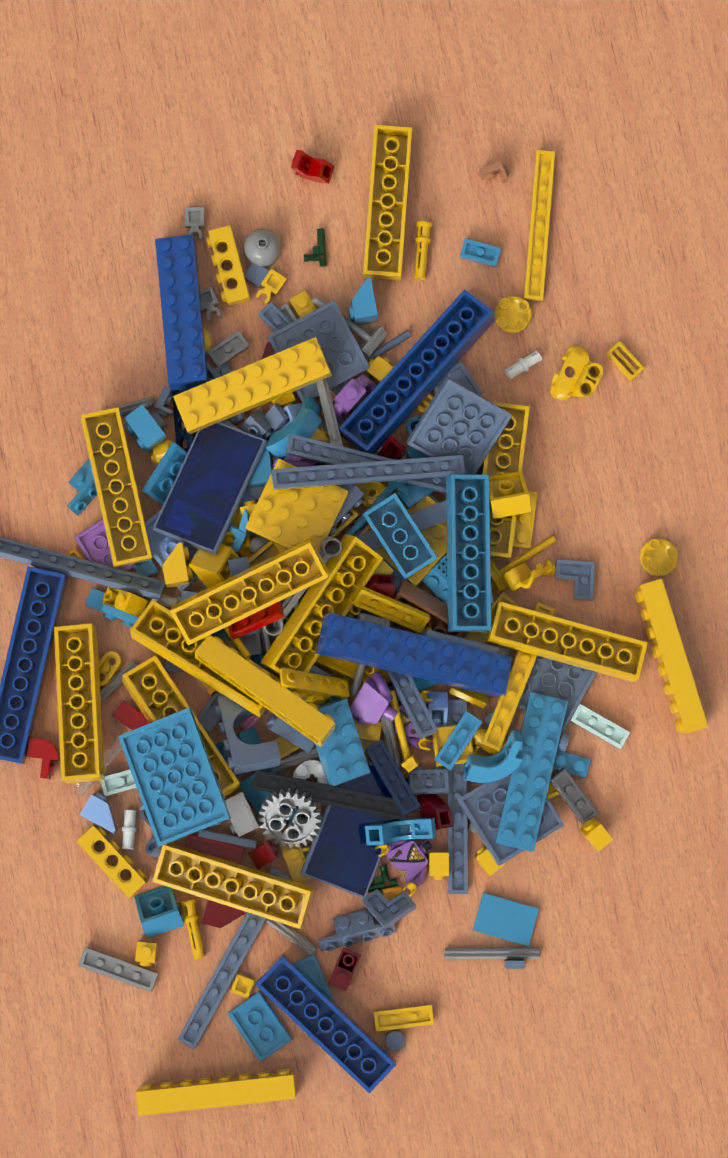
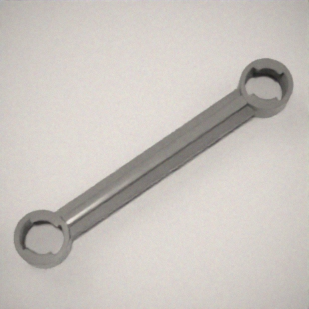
(329, 412)
(289, 602)

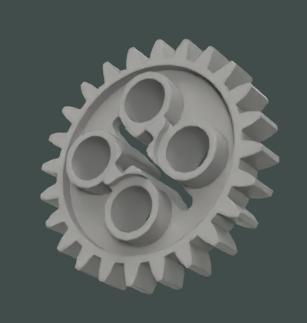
(306, 826)

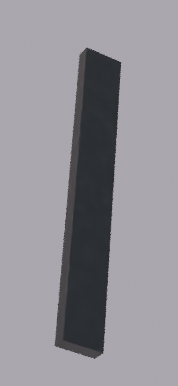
(328, 794)

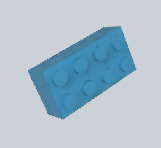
(400, 536)
(342, 752)

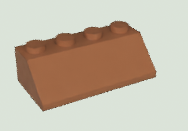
(421, 600)

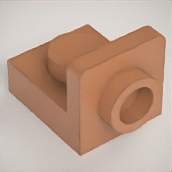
(491, 171)

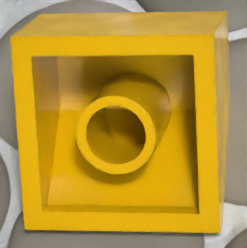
(508, 495)

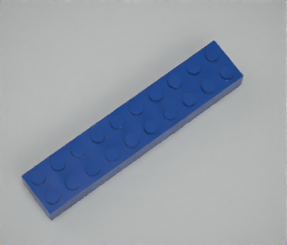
(417, 373)
(413, 655)
(28, 659)

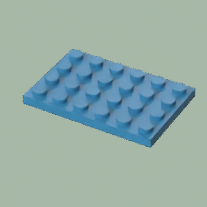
(174, 777)

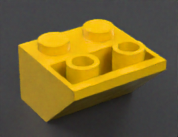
(176, 568)
(212, 568)

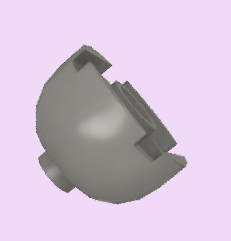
(262, 255)

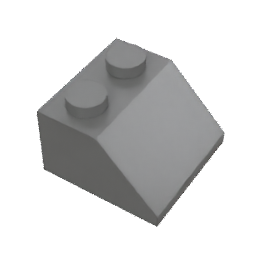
(241, 815)

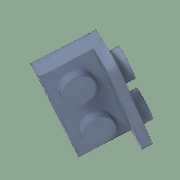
(429, 781)

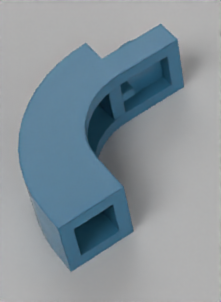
(303, 425)
(495, 767)
(395, 830)

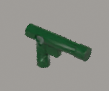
(318, 250)
(380, 880)

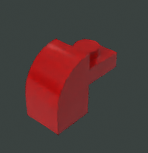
(312, 168)
(47, 752)

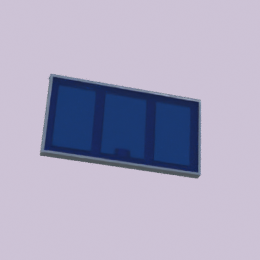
(210, 486)
(340, 849)

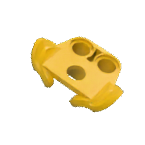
(564, 387)
(523, 577)

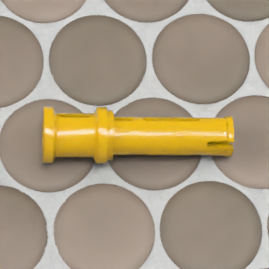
(422, 241)
(191, 920)

